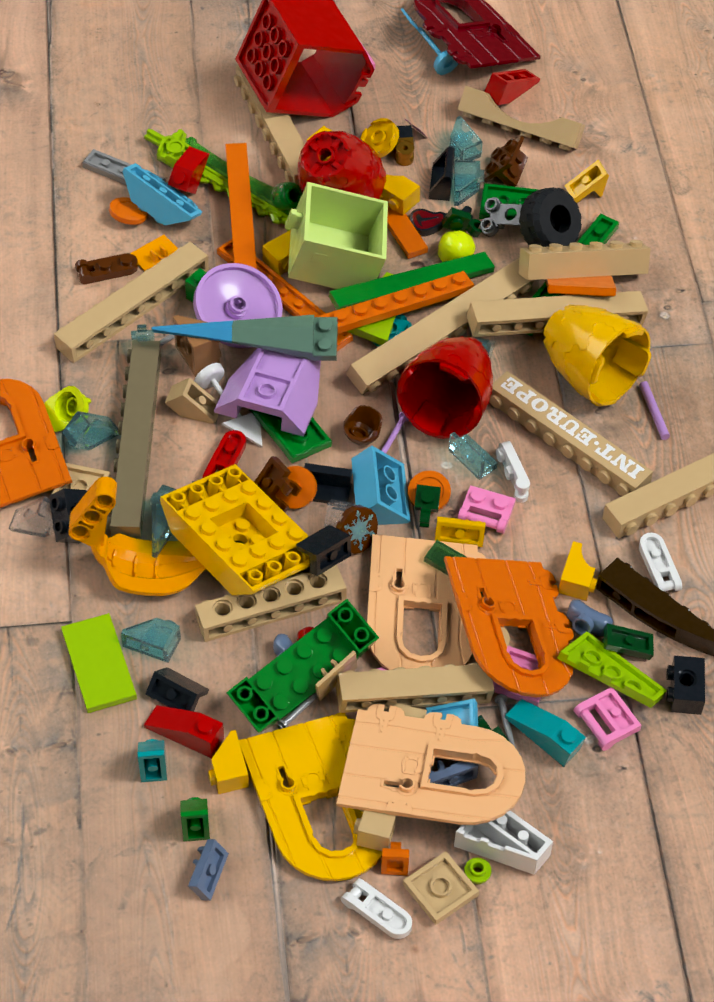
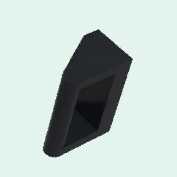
(442, 175)

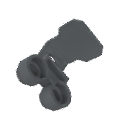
(498, 216)

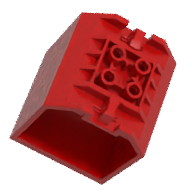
(319, 84)

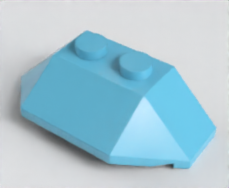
(158, 198)

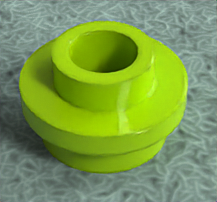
(478, 877)

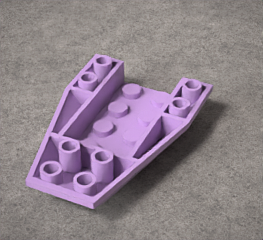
(276, 386)

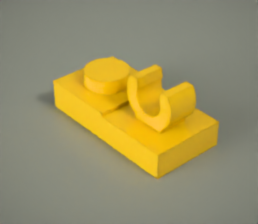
(460, 531)

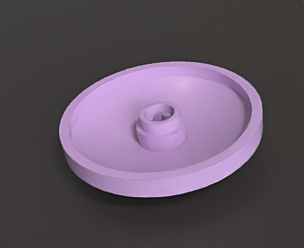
(234, 294)

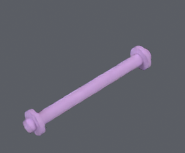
(403, 418)

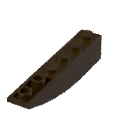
(654, 607)

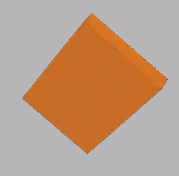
(582, 286)

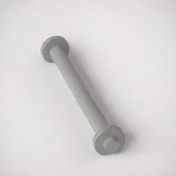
(501, 699)
(284, 723)

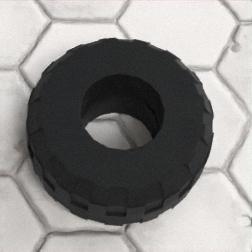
(550, 218)

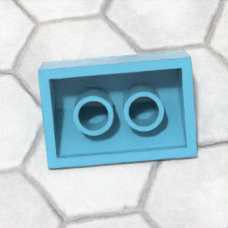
(381, 486)

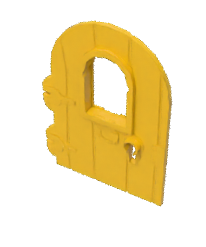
(314, 764)

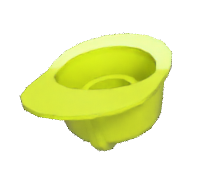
(64, 405)

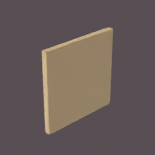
(329, 680)

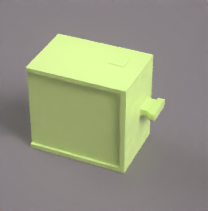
(336, 237)

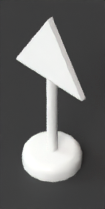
(246, 424)

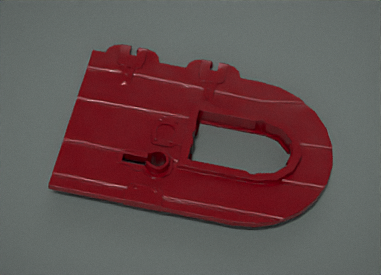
(477, 43)

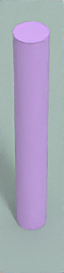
(654, 410)

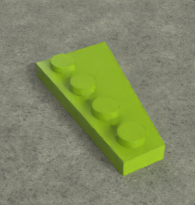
(610, 668)

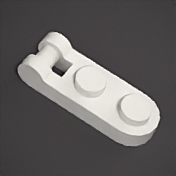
(514, 470)
(659, 562)
(378, 910)

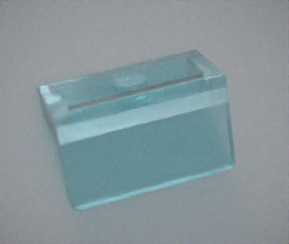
(471, 455)

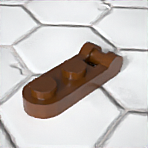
(106, 268)

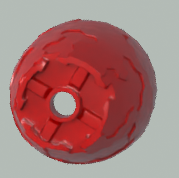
(351, 168)
(447, 387)

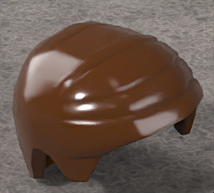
(363, 425)

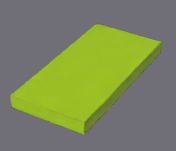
(98, 663)

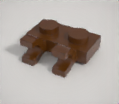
(275, 477)

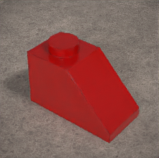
(189, 170)

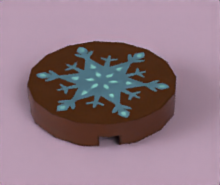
(360, 524)

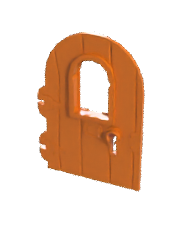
(18, 474)
(515, 596)

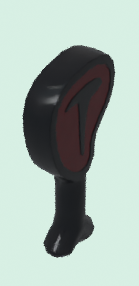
(430, 222)

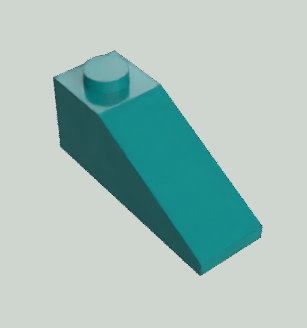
(547, 731)

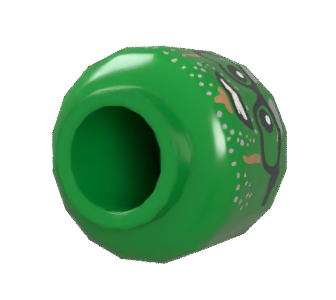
(286, 196)

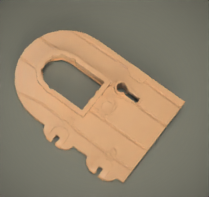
(420, 588)
(401, 753)

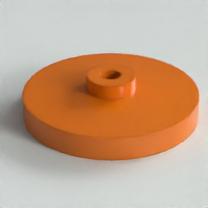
(126, 211)
(430, 478)
(306, 481)

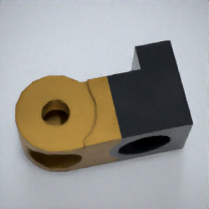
(405, 146)

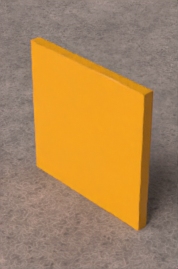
(154, 252)

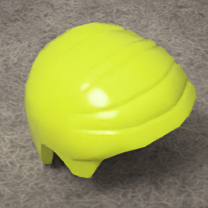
(455, 245)

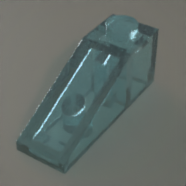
(160, 528)

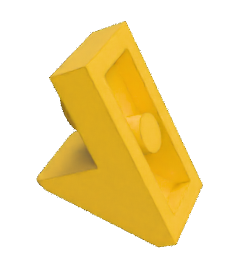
(591, 179)

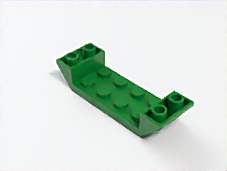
(293, 674)

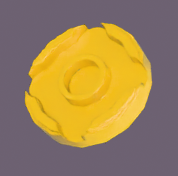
(381, 136)

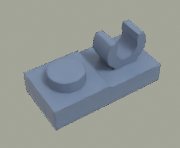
(455, 774)
(208, 869)

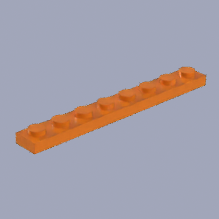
(401, 301)

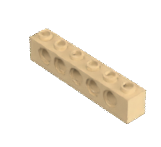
(284, 605)

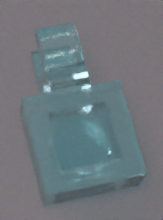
(142, 334)

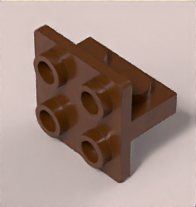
(507, 162)

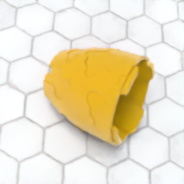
(597, 351)

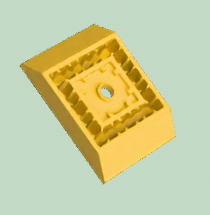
(228, 509)

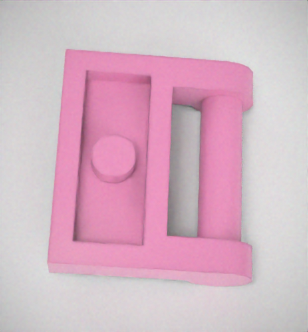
(487, 504)
(614, 714)

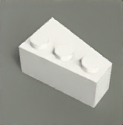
(507, 842)

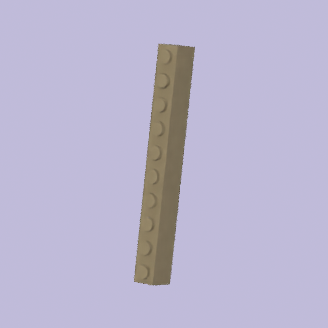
(136, 438)

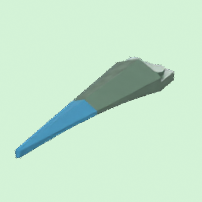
(293, 335)

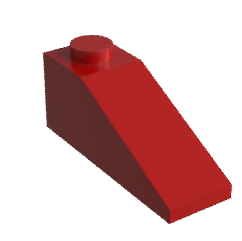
(509, 85)
(187, 728)

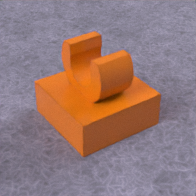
(395, 860)

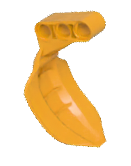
(129, 559)

